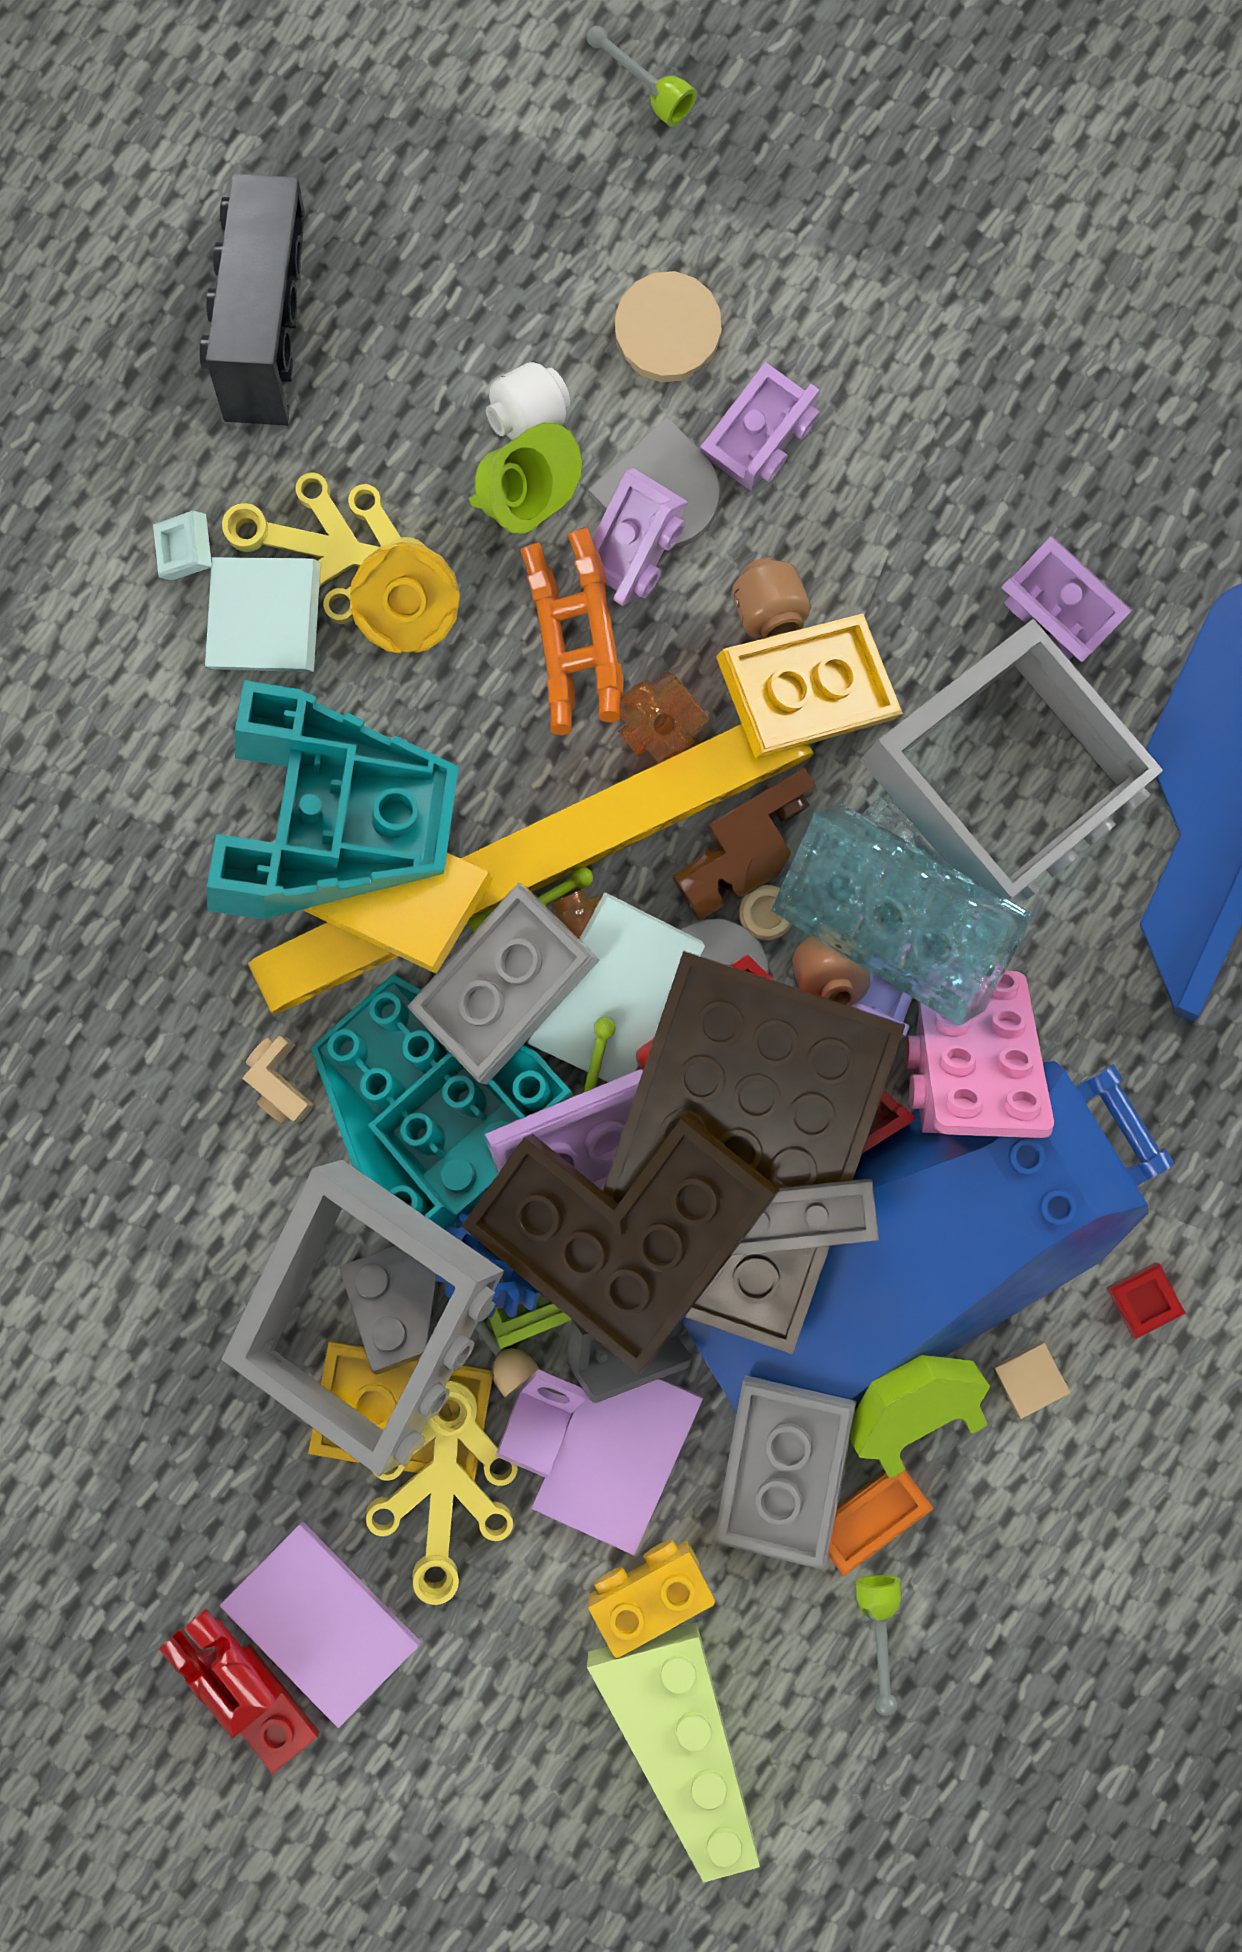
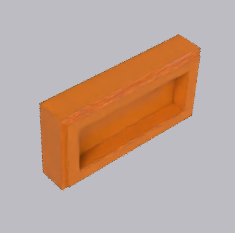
(875, 1518)

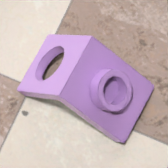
(539, 1422)

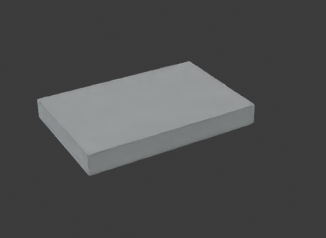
(502, 983)
(785, 1472)

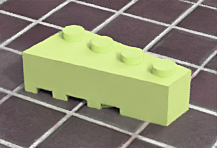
(678, 1736)

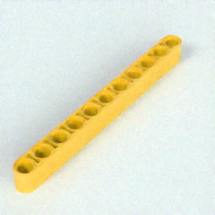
(543, 854)

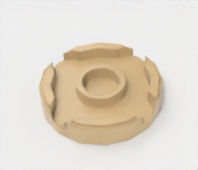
(668, 326)

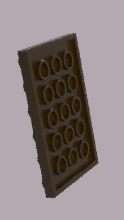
(782, 1087)

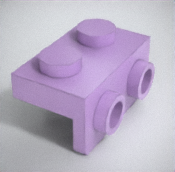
(759, 427)
(635, 532)
(1065, 600)

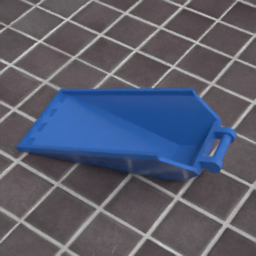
(962, 1242)

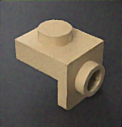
(278, 1095)

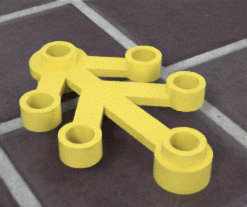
(337, 551)
(442, 1480)

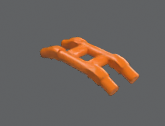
(554, 610)

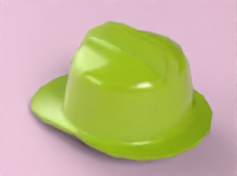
(528, 477)

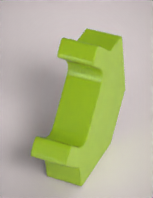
(915, 1403)

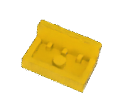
(649, 1598)

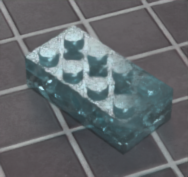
(933, 902)

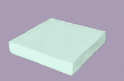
(263, 614)

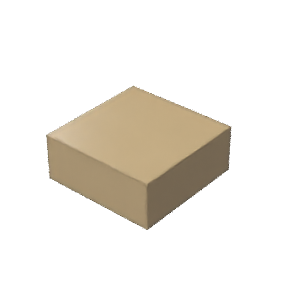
(1031, 1379)

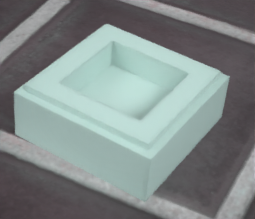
(182, 545)

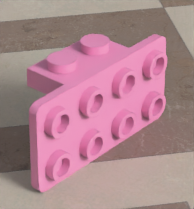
(982, 1073)

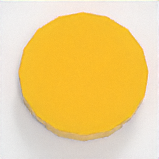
(404, 598)

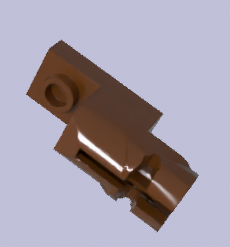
(747, 847)

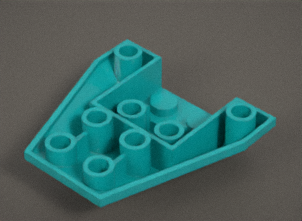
(415, 1110)

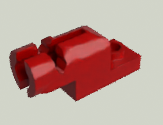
(239, 1690)

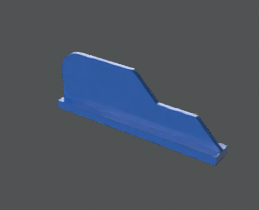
(1200, 752)

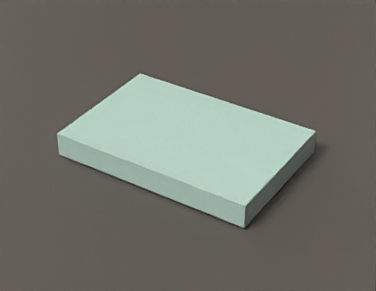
(627, 984)

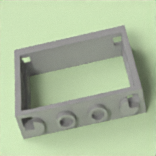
(1079, 710)
(285, 1276)

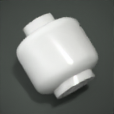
(527, 399)

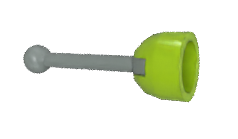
(670, 96)
(880, 1600)

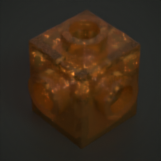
(679, 721)

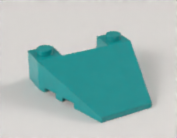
(352, 810)

